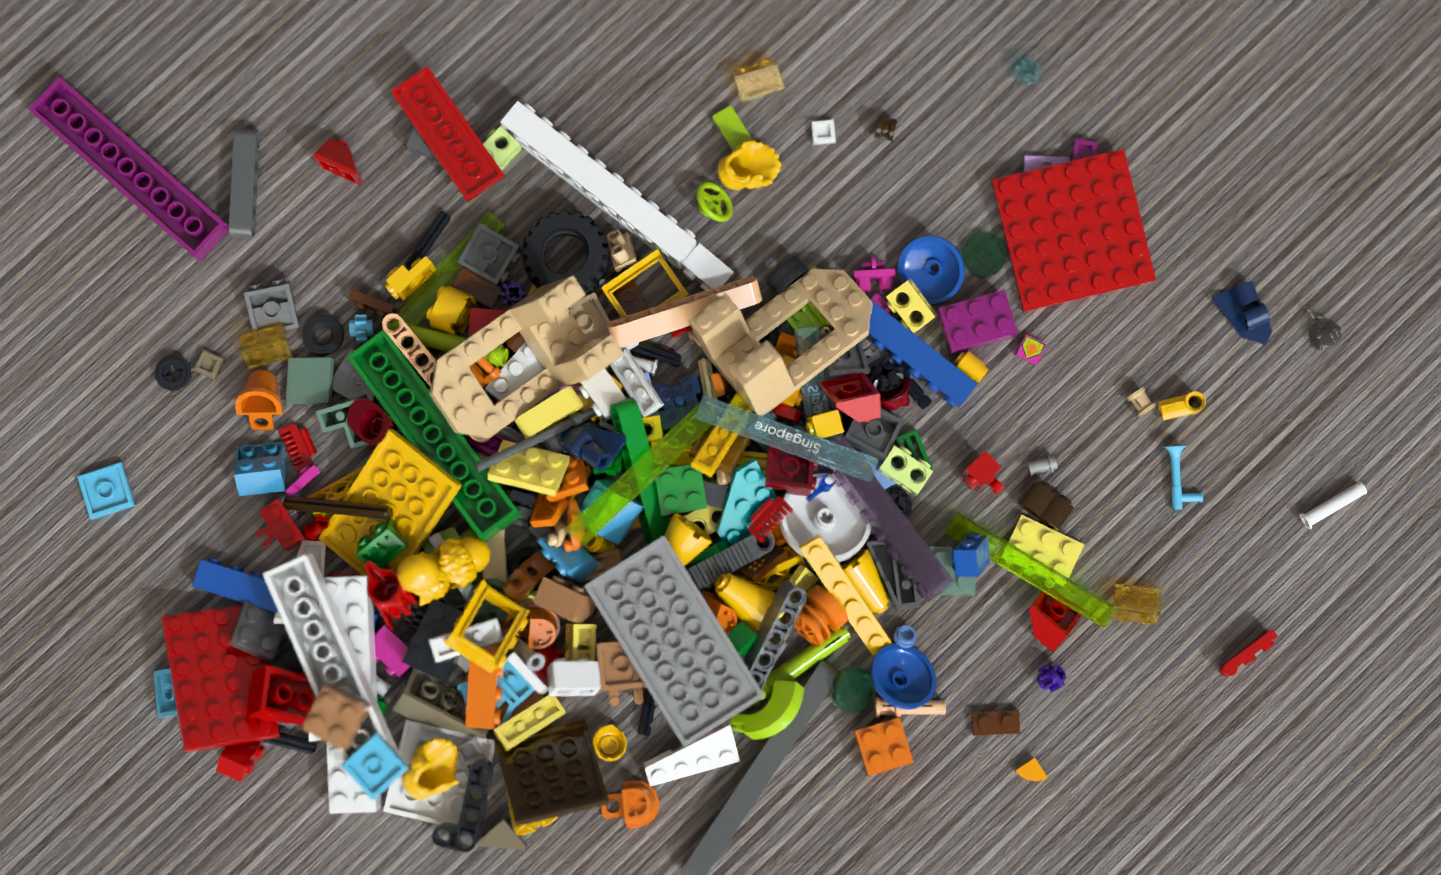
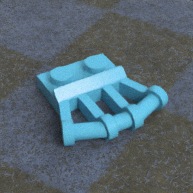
(514, 690)

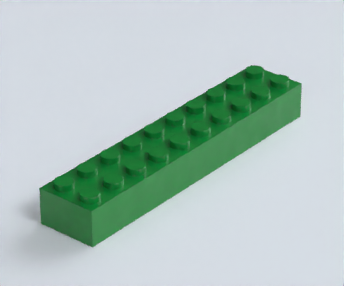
(426, 428)

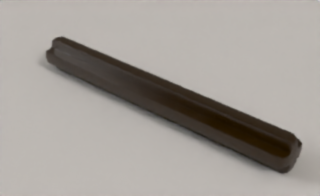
(337, 507)

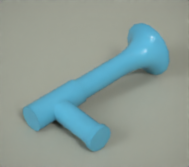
(1176, 489)

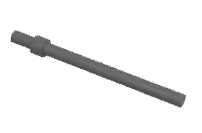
(573, 421)

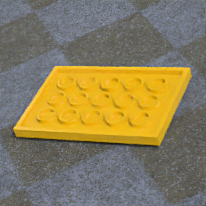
(408, 484)

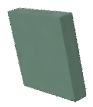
(309, 381)

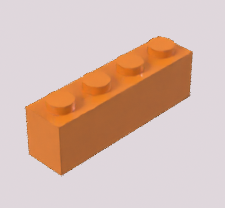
(483, 694)

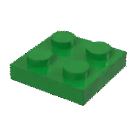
(680, 489)

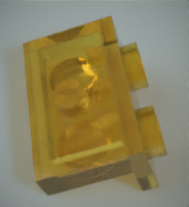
(758, 79)
(265, 346)
(1136, 604)

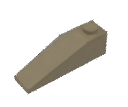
(433, 703)

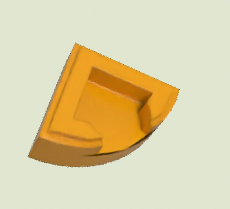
(1031, 771)

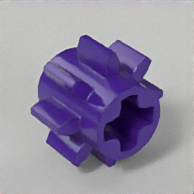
(512, 287)
(1051, 677)

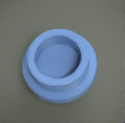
(905, 636)

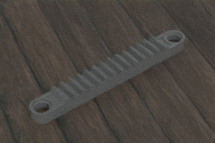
(728, 560)

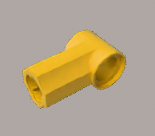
(1179, 406)

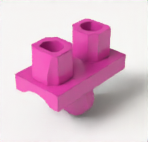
(884, 276)

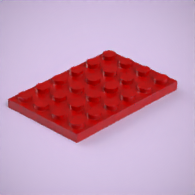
(212, 680)

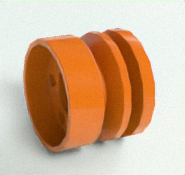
(818, 615)

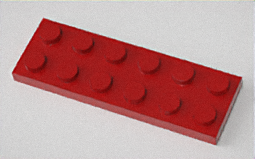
(447, 134)

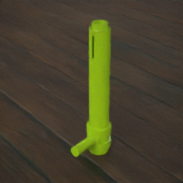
(446, 342)
(803, 661)

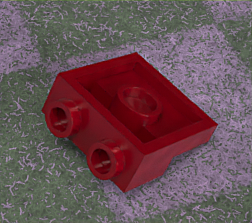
(789, 472)

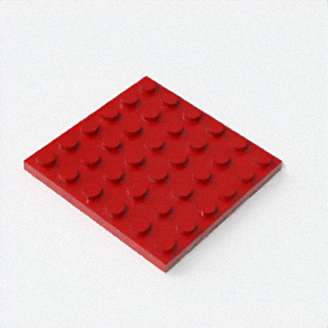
(1073, 230)

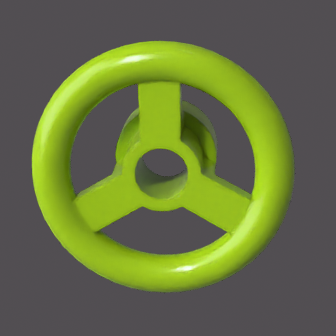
(710, 205)

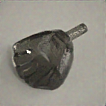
(1322, 331)

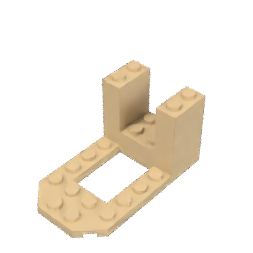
(553, 339)
(758, 369)

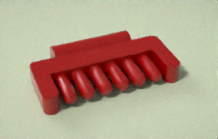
(302, 442)
(765, 513)

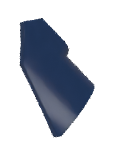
(1245, 312)
(593, 445)

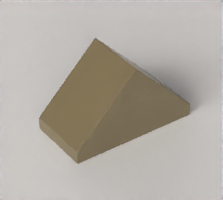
(502, 837)

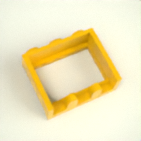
(635, 270)
(471, 651)

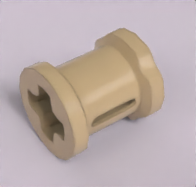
(1141, 401)

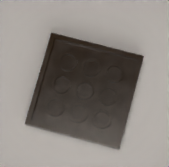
(552, 774)

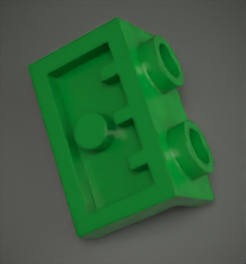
(381, 544)

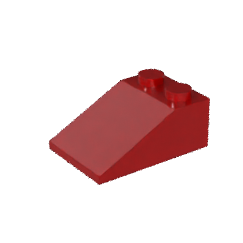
(280, 696)

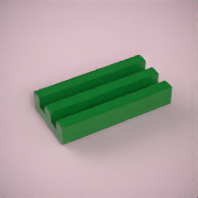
(906, 436)

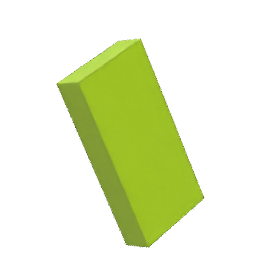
(731, 127)

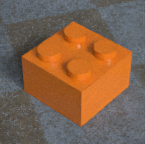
(883, 746)

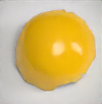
(609, 743)

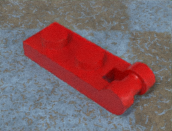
(1247, 655)

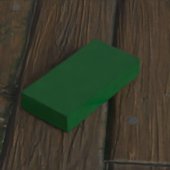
(708, 552)

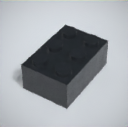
(436, 622)

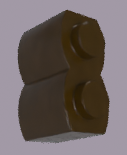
(1046, 505)

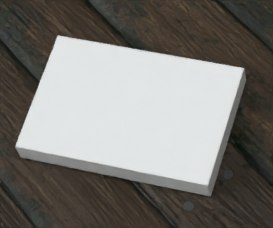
(529, 675)

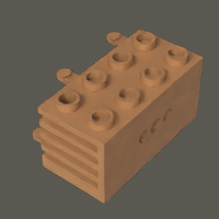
(618, 673)

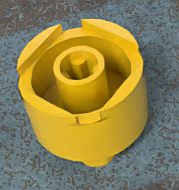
(451, 311)

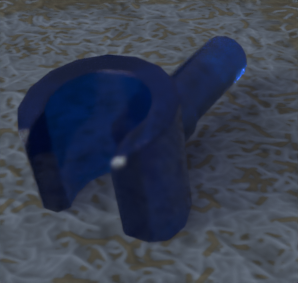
(822, 487)

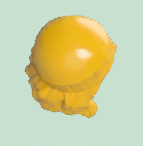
(749, 166)
(463, 559)
(424, 577)
(431, 769)

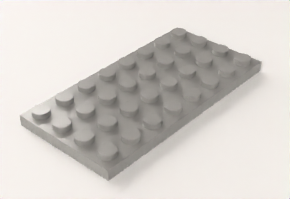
(674, 641)

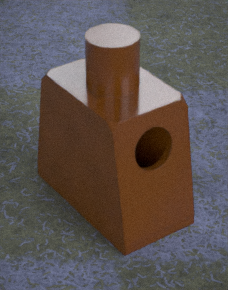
(522, 583)

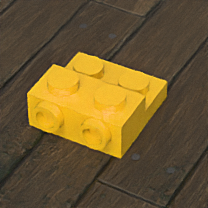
(404, 283)

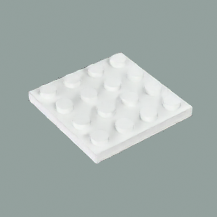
(445, 805)

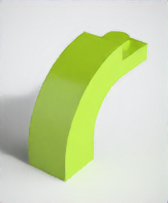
(776, 715)

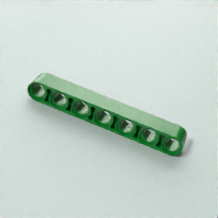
(629, 422)

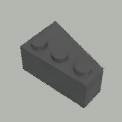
(898, 587)

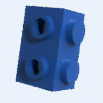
(971, 555)

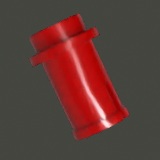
(313, 530)

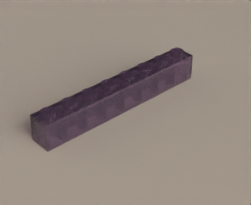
(894, 530)

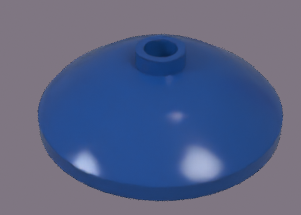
(917, 263)
(910, 670)

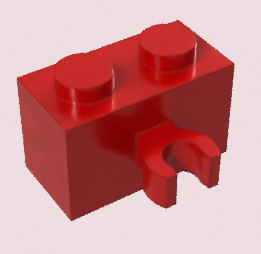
(983, 472)
(281, 525)
(239, 759)

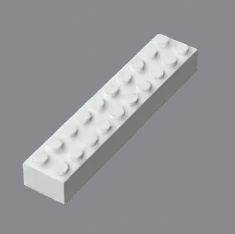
(598, 184)
(357, 616)
(323, 641)

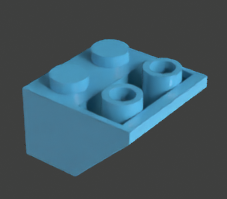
(260, 468)
(573, 565)

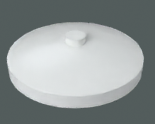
(825, 515)

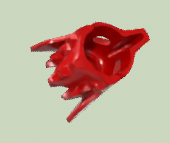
(388, 593)

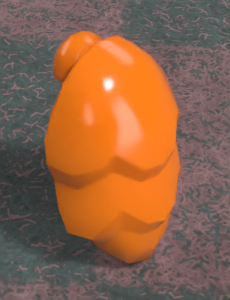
(572, 513)

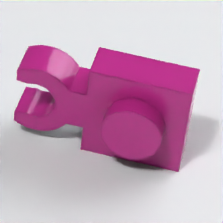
(306, 475)

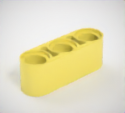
(549, 412)

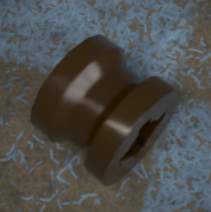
(885, 128)

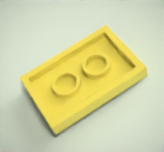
(531, 469)
(1046, 545)

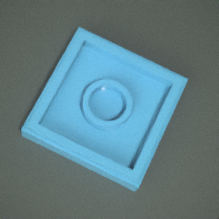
(106, 490)
(375, 766)

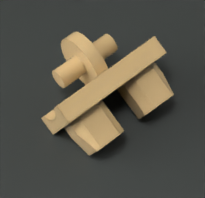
(621, 250)

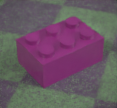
(977, 322)

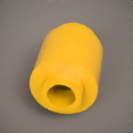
(971, 366)

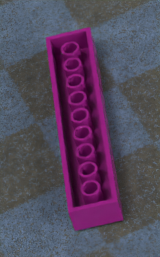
(129, 169)

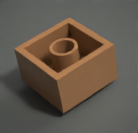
(565, 599)
(336, 716)

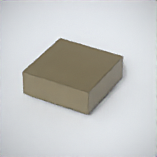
(209, 364)

